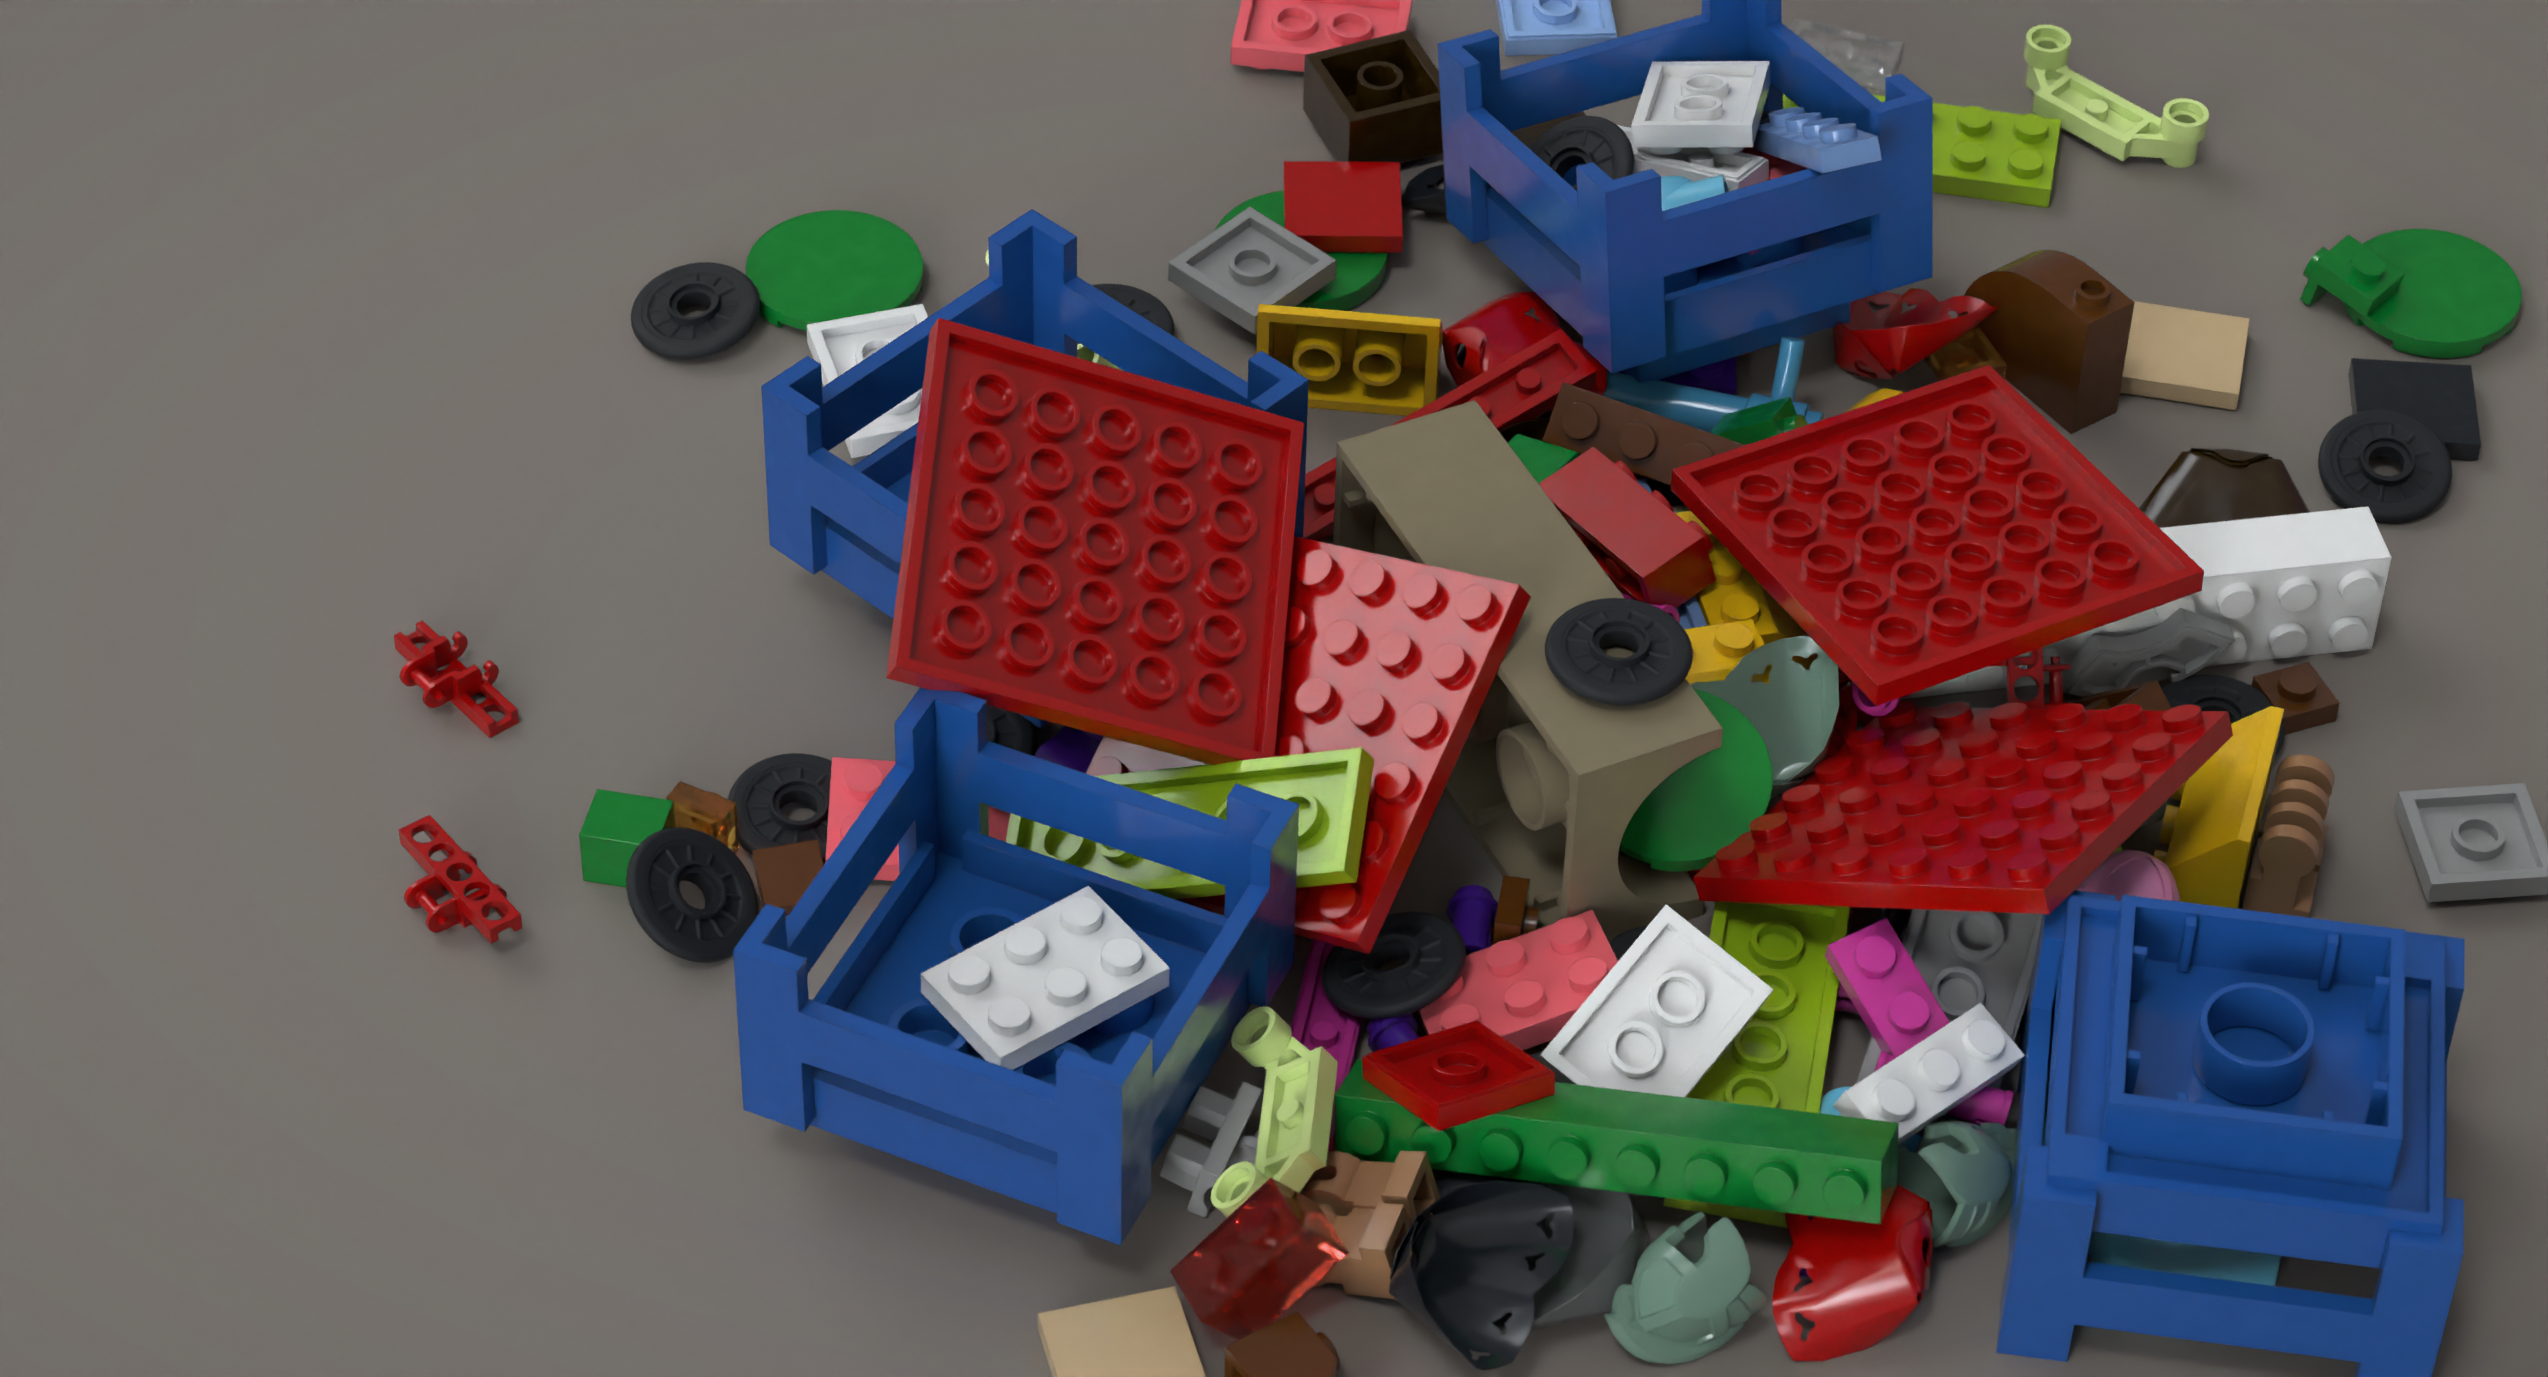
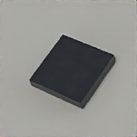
(2430, 392)

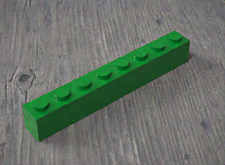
(1646, 1147)

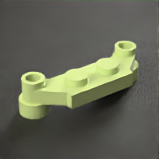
(2103, 116)
(1293, 1112)

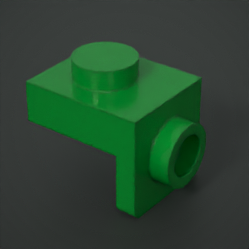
(2352, 275)

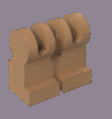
(2291, 838)
(1371, 1213)

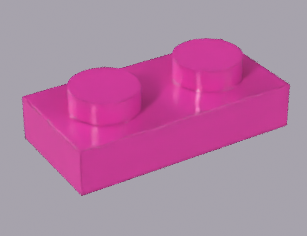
(1886, 987)

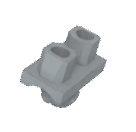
(1225, 1123)

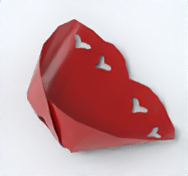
(1502, 331)
(1894, 341)
(1860, 1276)

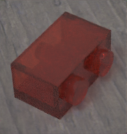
(1259, 1261)

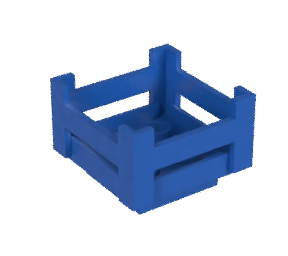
(1678, 283)
(855, 516)
(896, 1075)
(2237, 1096)

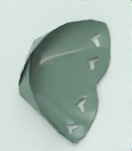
(1792, 711)

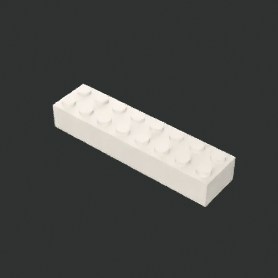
(2276, 580)

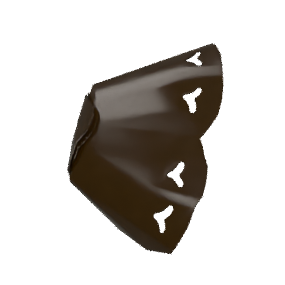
(2222, 486)

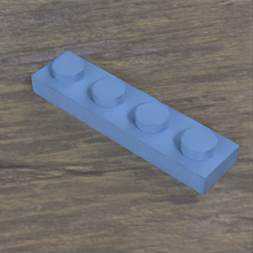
(1816, 141)

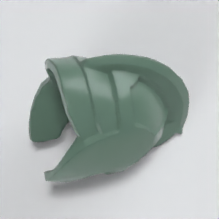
(1963, 1175)
(1686, 1294)

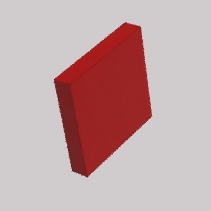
(1344, 205)
(1458, 1075)

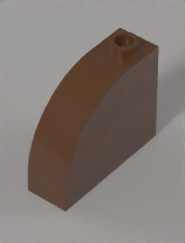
(2058, 334)

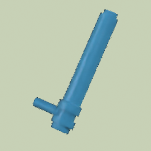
(1705, 407)

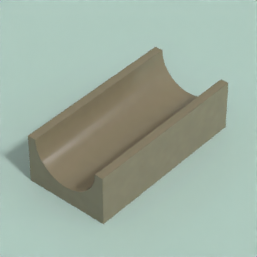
(1543, 769)

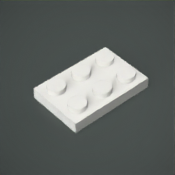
(1701, 106)
(848, 341)
(1045, 980)
(1658, 1014)

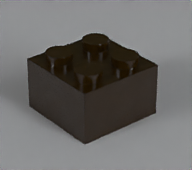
(1375, 100)

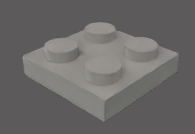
(1251, 265)
(2474, 842)

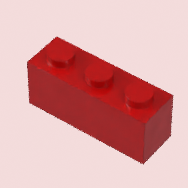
(1631, 531)

